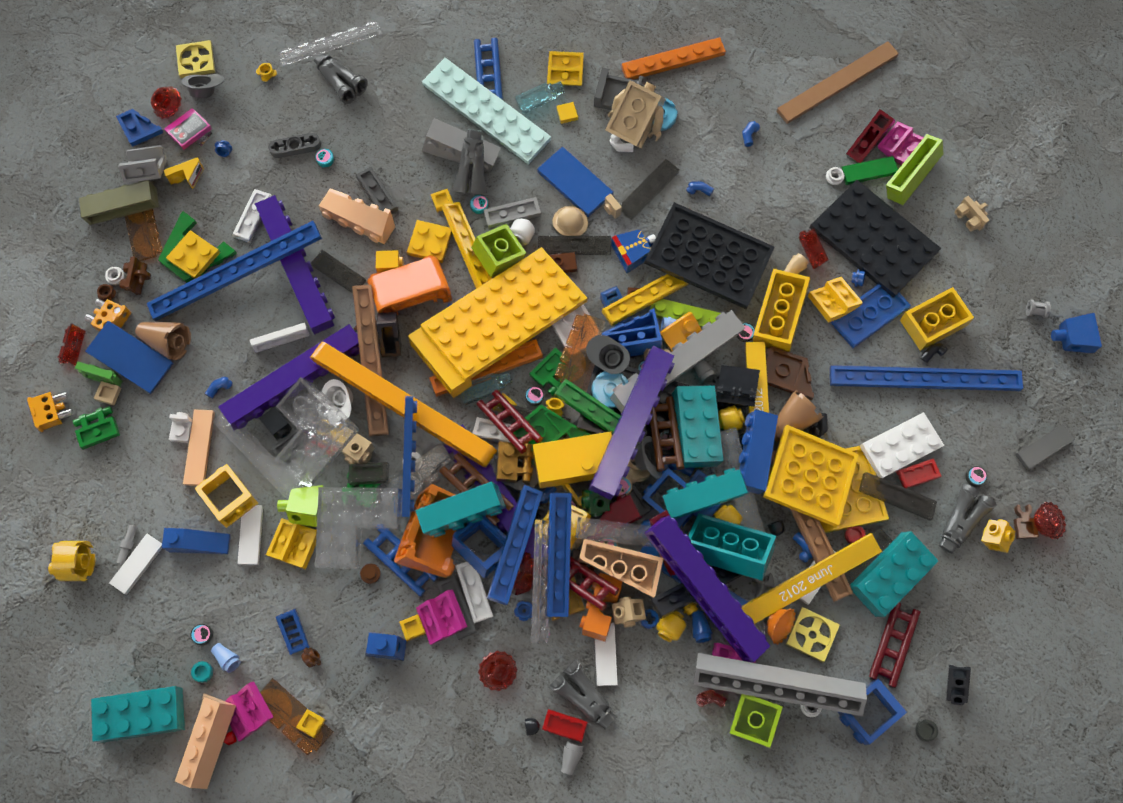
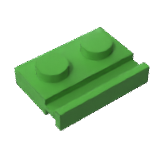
(95, 373)

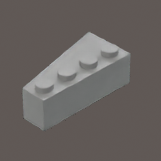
(447, 143)

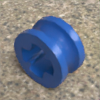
(644, 623)

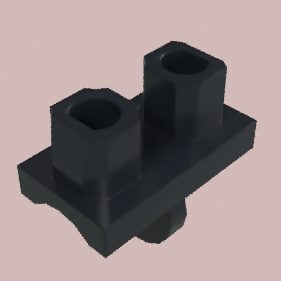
(958, 684)

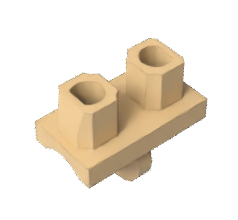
(975, 213)

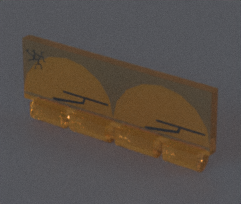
(143, 235)
(576, 358)
(289, 711)

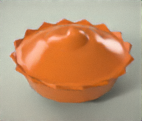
(780, 625)

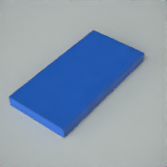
(574, 181)
(873, 314)
(129, 357)

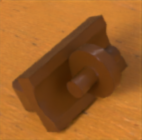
(136, 275)

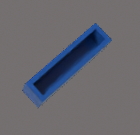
(757, 450)

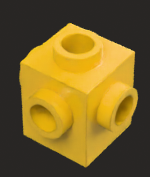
(998, 535)

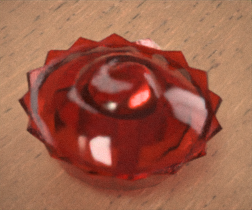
(166, 102)
(1050, 520)
(497, 670)

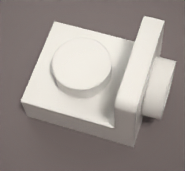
(180, 427)

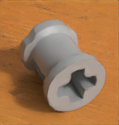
(1038, 308)

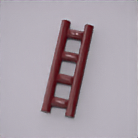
(508, 431)
(592, 577)
(898, 656)

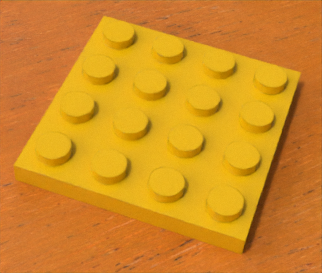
(811, 476)
(859, 507)

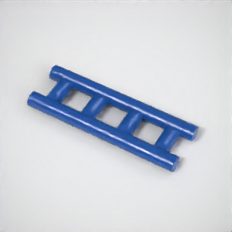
(495, 62)
(388, 561)

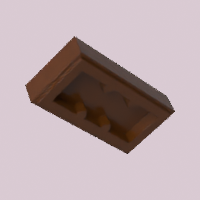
(565, 261)

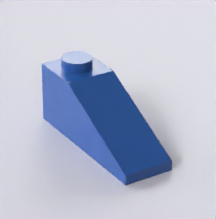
(195, 541)

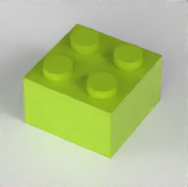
(498, 250)
(756, 720)

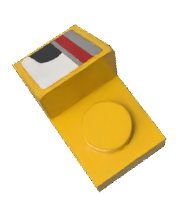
(187, 170)

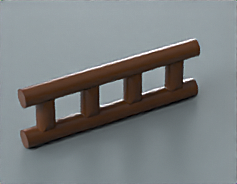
(674, 441)
(475, 476)

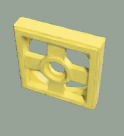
(194, 48)
(818, 620)

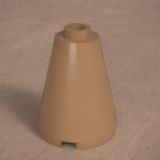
(165, 338)
(797, 413)

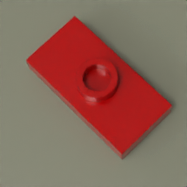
(918, 473)
(564, 725)

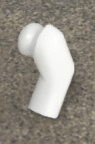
(619, 145)

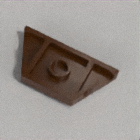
(788, 372)

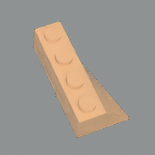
(358, 216)
(626, 565)
(205, 743)

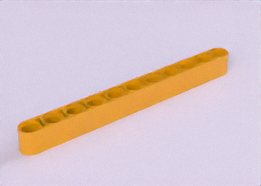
(394, 399)

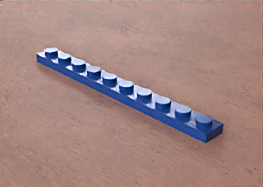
(234, 271)
(926, 378)

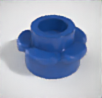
(223, 148)
(858, 278)
(518, 610)

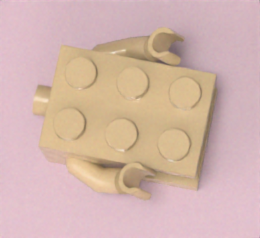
(636, 113)

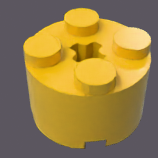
(72, 561)

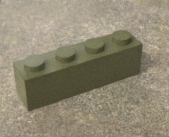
(118, 202)

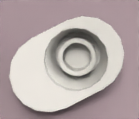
(339, 395)

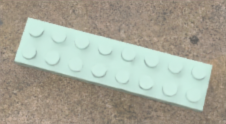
(486, 110)

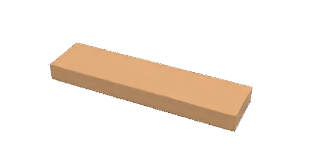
(198, 447)

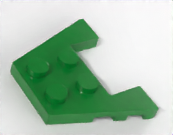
(181, 228)
(549, 426)

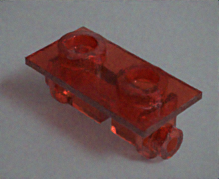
(813, 248)
(73, 341)
(525, 578)

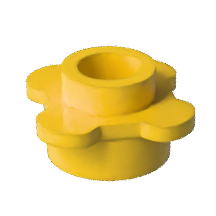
(263, 68)
(555, 405)

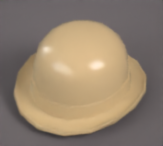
(570, 221)

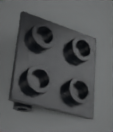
(737, 385)

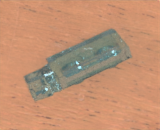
(538, 96)
(485, 386)

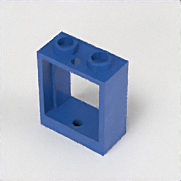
(652, 489)
(491, 531)
(888, 701)

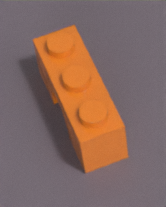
(596, 623)

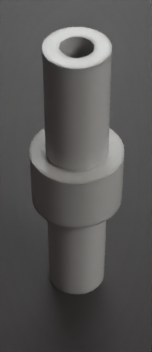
(126, 544)

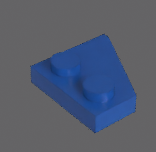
(137, 127)

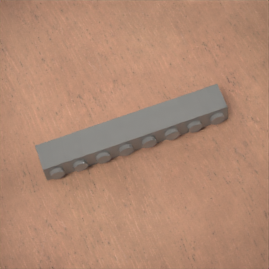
(690, 353)
(780, 684)

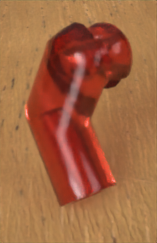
(710, 696)

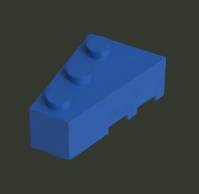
(637, 334)

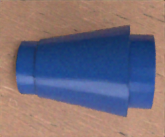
(701, 628)

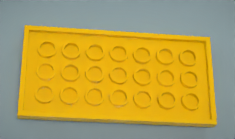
(503, 314)

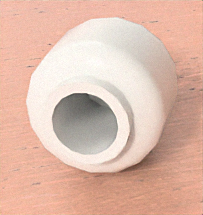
(523, 231)

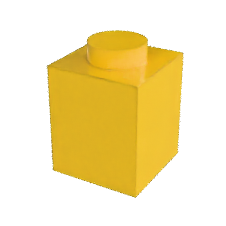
(388, 260)

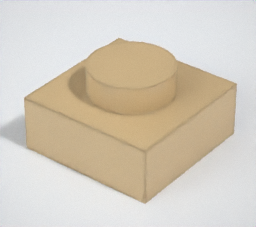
(612, 206)
(107, 393)

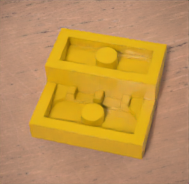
(565, 68)
(835, 299)
(293, 544)

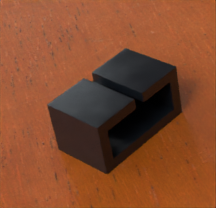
(389, 334)

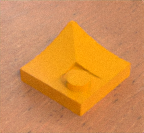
(680, 330)

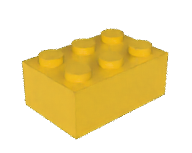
(936, 318)

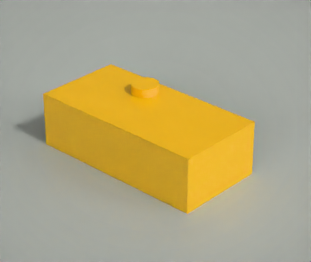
(781, 309)
(569, 459)

